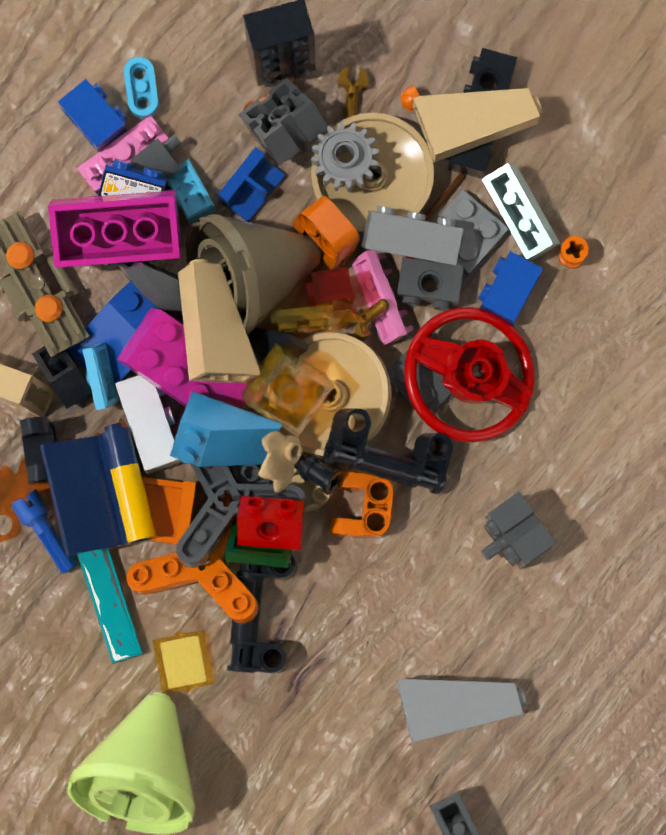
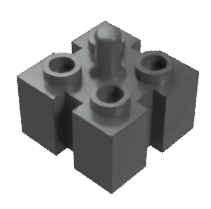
(284, 121)
(516, 532)

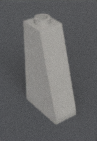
(451, 706)

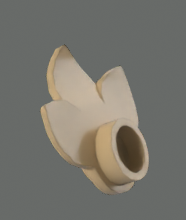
(281, 458)

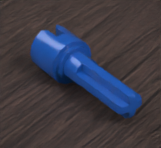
(37, 519)

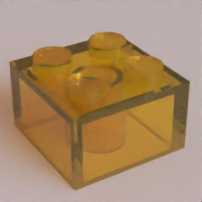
(287, 390)

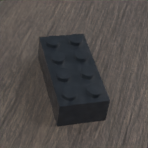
(280, 43)

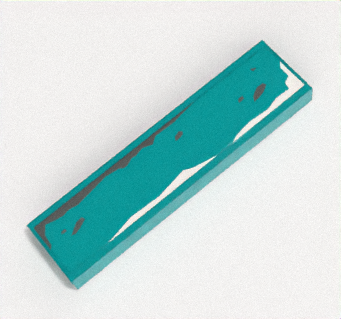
(110, 605)

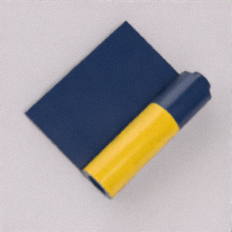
(98, 491)

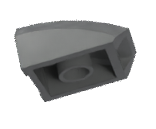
(156, 284)

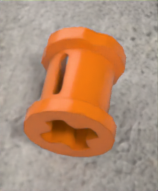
(577, 243)

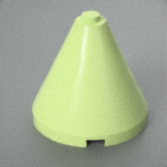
(139, 772)

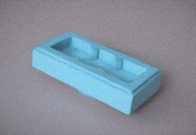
(191, 193)
(100, 376)

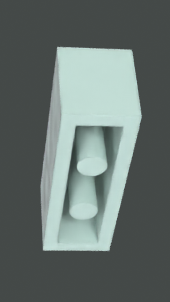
(521, 211)

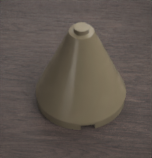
(256, 259)

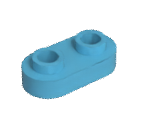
(141, 88)

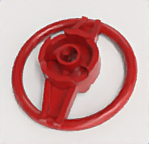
(456, 365)

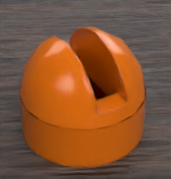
(407, 97)

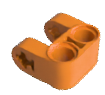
(328, 230)
(358, 528)

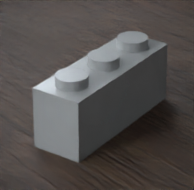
(412, 235)

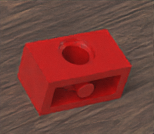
(270, 523)

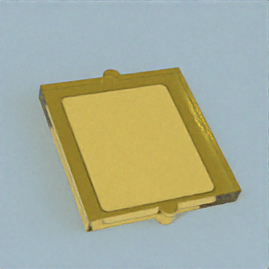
(183, 661)

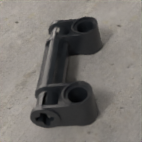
(385, 464)
(245, 635)

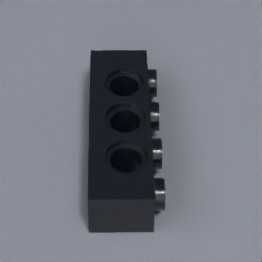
(499, 69)

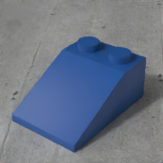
(115, 327)

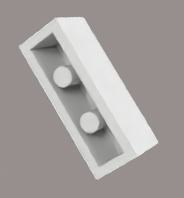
(148, 422)

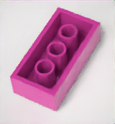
(115, 228)
(160, 357)

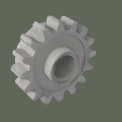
(345, 141)

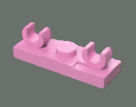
(122, 148)
(375, 287)

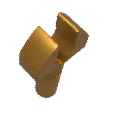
(352, 91)
(363, 319)

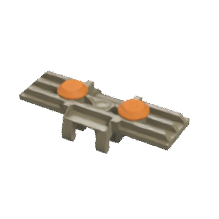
(28, 292)

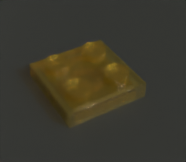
(315, 318)

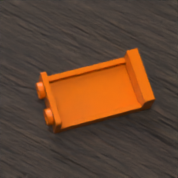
(170, 507)

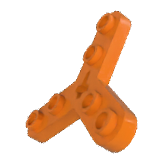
(216, 578)

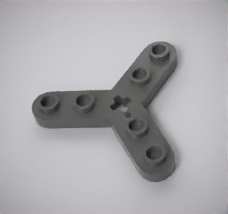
(214, 518)

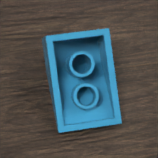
(220, 434)

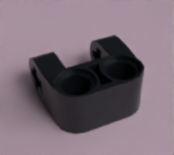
(34, 433)

